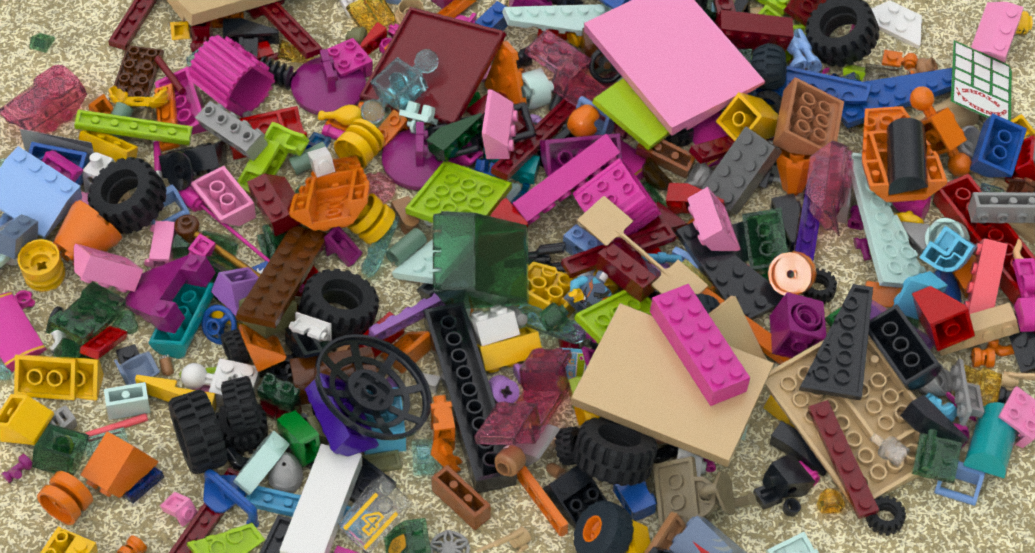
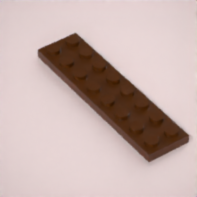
(282, 277)

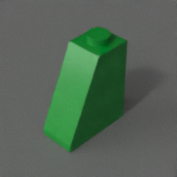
(300, 435)

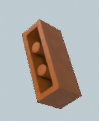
(669, 157)
(461, 497)

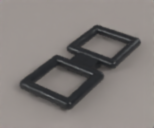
(477, 139)

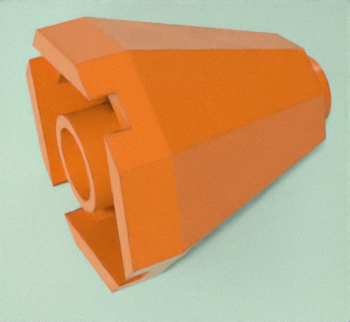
(793, 171)

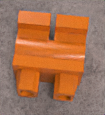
(442, 420)

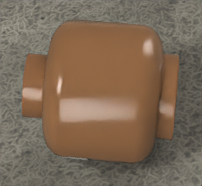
(510, 460)

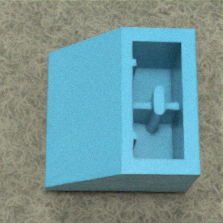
(913, 284)

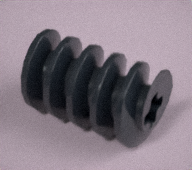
(281, 74)

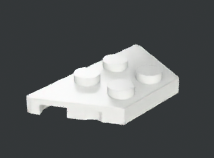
(899, 22)

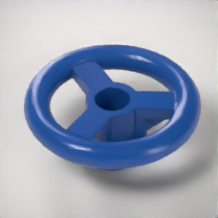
(209, 324)

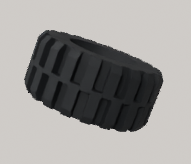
(849, 47)
(119, 179)
(343, 289)
(198, 431)
(614, 452)

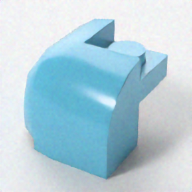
(948, 251)

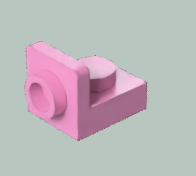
(179, 507)

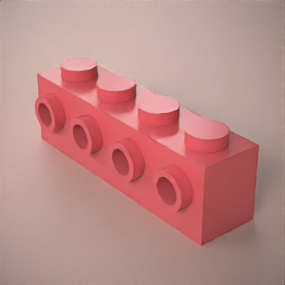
(986, 275)

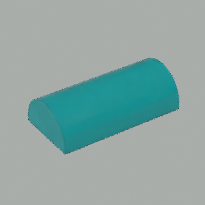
(192, 303)
(991, 442)

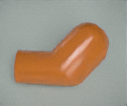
(999, 349)

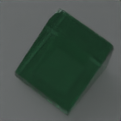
(41, 42)

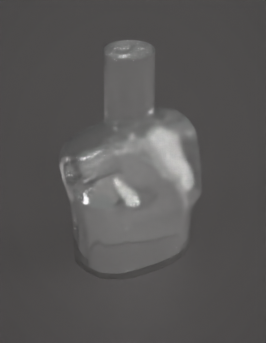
(890, 449)

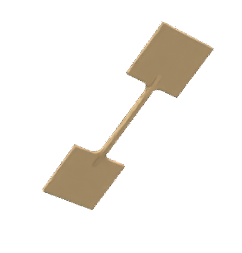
(608, 222)

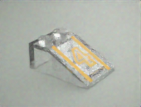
(374, 513)

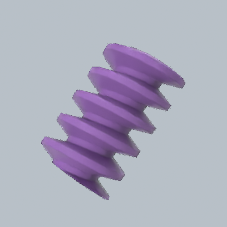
(511, 390)

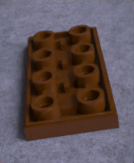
(138, 71)

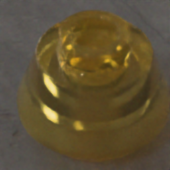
(830, 502)

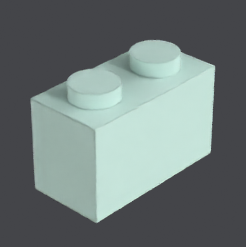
(127, 401)

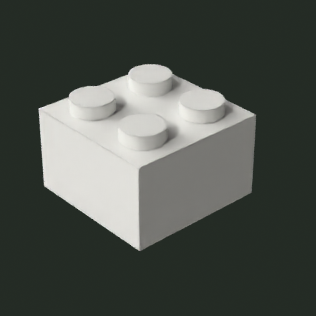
(493, 325)

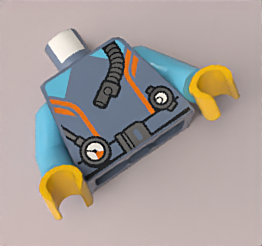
(587, 291)

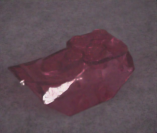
(47, 102)
(828, 183)

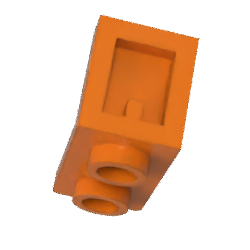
(392, 126)

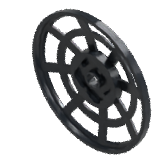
(365, 380)

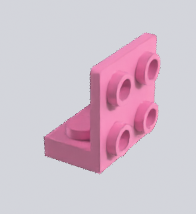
(1020, 415)

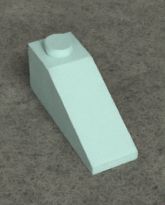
(261, 462)

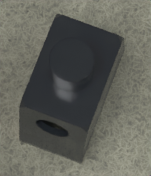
(788, 477)

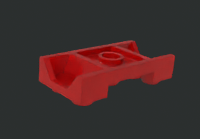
(286, 117)

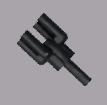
(543, 256)

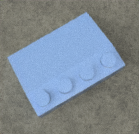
(35, 191)

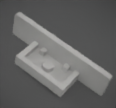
(967, 395)

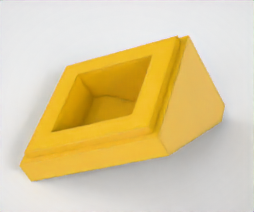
(179, 29)

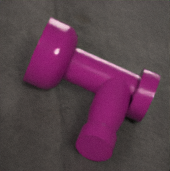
(863, 245)
(15, 472)

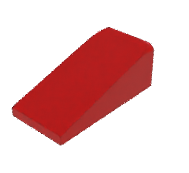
(374, 38)

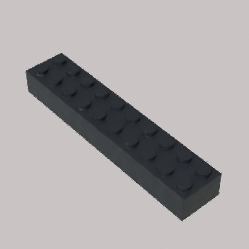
(467, 389)

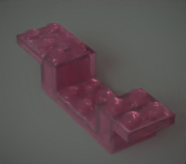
(569, 70)
(544, 388)

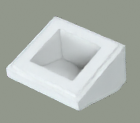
(433, 382)

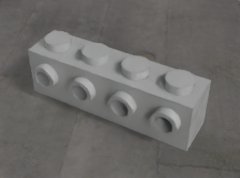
(232, 130)
(1002, 207)

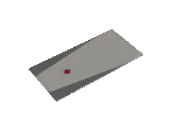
(68, 143)

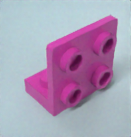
(350, 57)

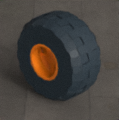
(603, 529)

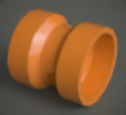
(983, 357)
(133, 545)

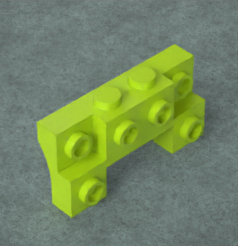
(280, 143)

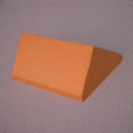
(263, 351)

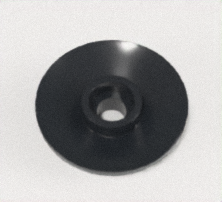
(179, 170)

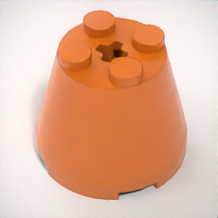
(86, 228)

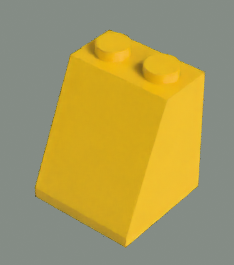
(748, 112)

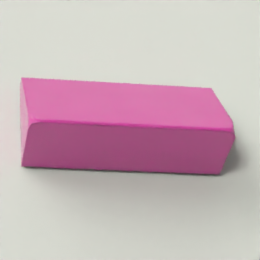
(62, 165)

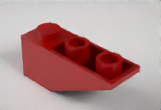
(677, 197)

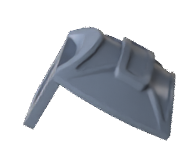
(138, 365)

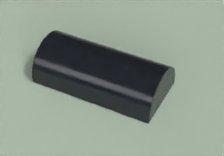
(906, 155)
(903, 348)

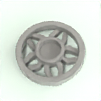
(449, 546)

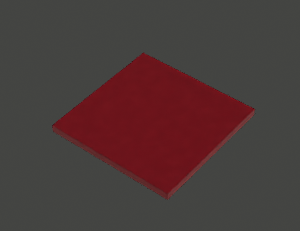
(463, 55)

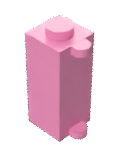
(161, 244)

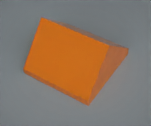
(414, 345)

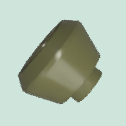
(357, 33)

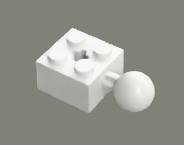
(195, 376)

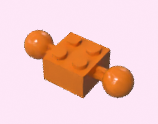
(941, 131)

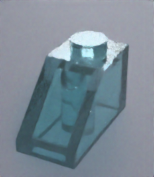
(422, 460)

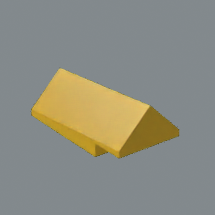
(57, 377)

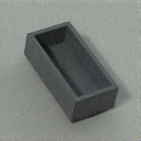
(742, 169)

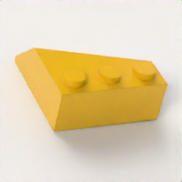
(548, 286)

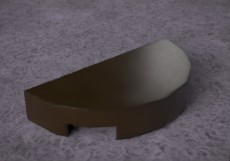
(655, 175)

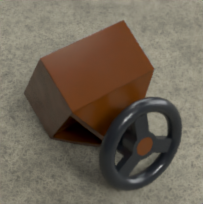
(599, 62)

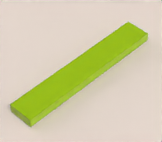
(133, 127)

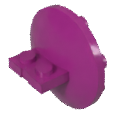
(321, 88)
(409, 160)

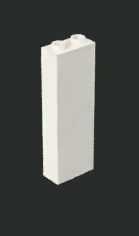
(322, 502)

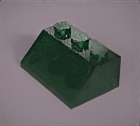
(764, 237)

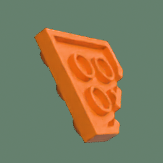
(505, 75)

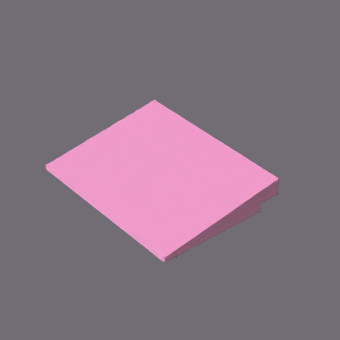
(673, 59)

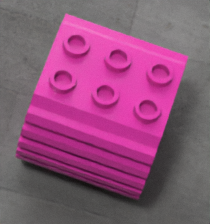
(231, 75)
(624, 191)

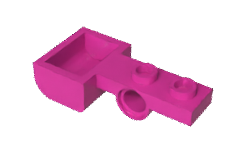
(1025, 305)

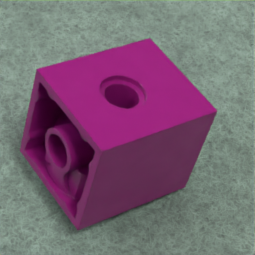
(796, 325)

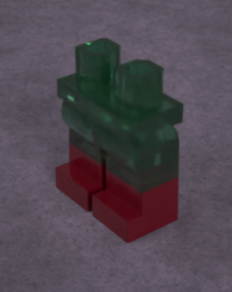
(278, 397)

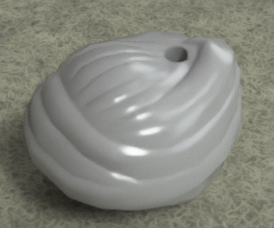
(972, 136)
(699, 175)
(939, 385)
(287, 477)

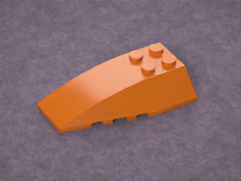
(875, 157)
(332, 198)

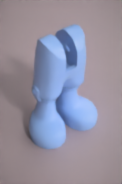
(799, 46)

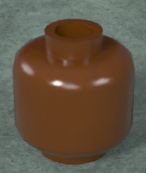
(186, 227)

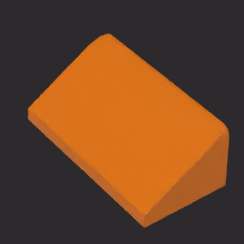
(883, 294)

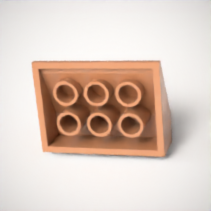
(807, 119)

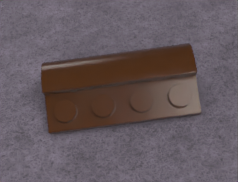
(303, 369)

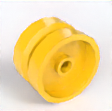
(373, 220)

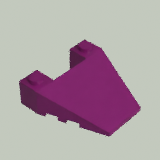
(160, 286)

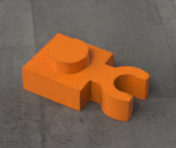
(444, 454)

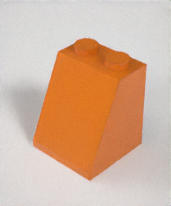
(116, 466)

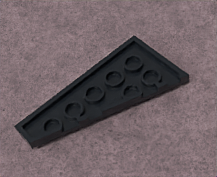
(730, 275)
(842, 356)

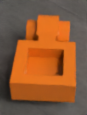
(895, 59)

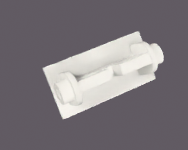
(316, 328)

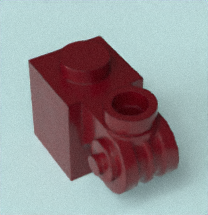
(200, 34)

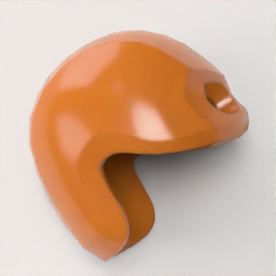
(582, 121)

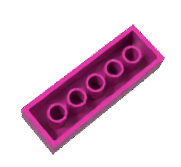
(569, 176)
(699, 344)

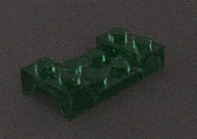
(88, 314)

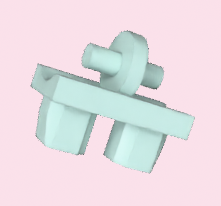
(411, 112)

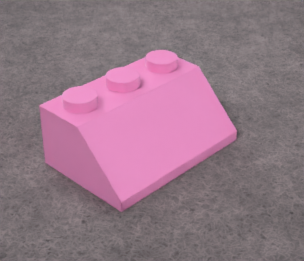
(997, 29)
(499, 126)
(225, 197)
(712, 222)
(106, 268)

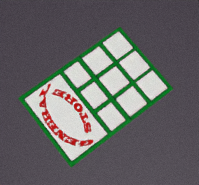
(980, 82)

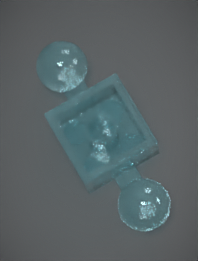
(399, 84)

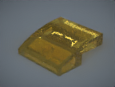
(369, 12)
(988, 381)

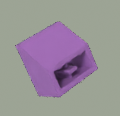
(234, 286)

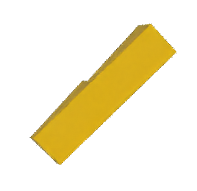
(167, 389)

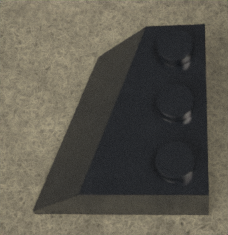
(202, 157)

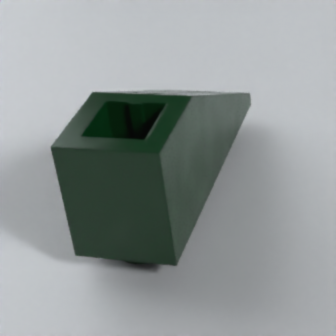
(452, 137)

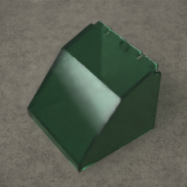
(480, 260)

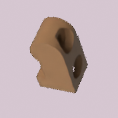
(406, 222)

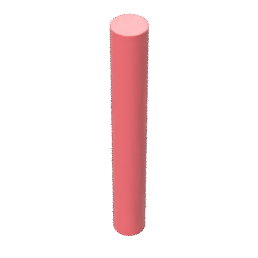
(124, 423)

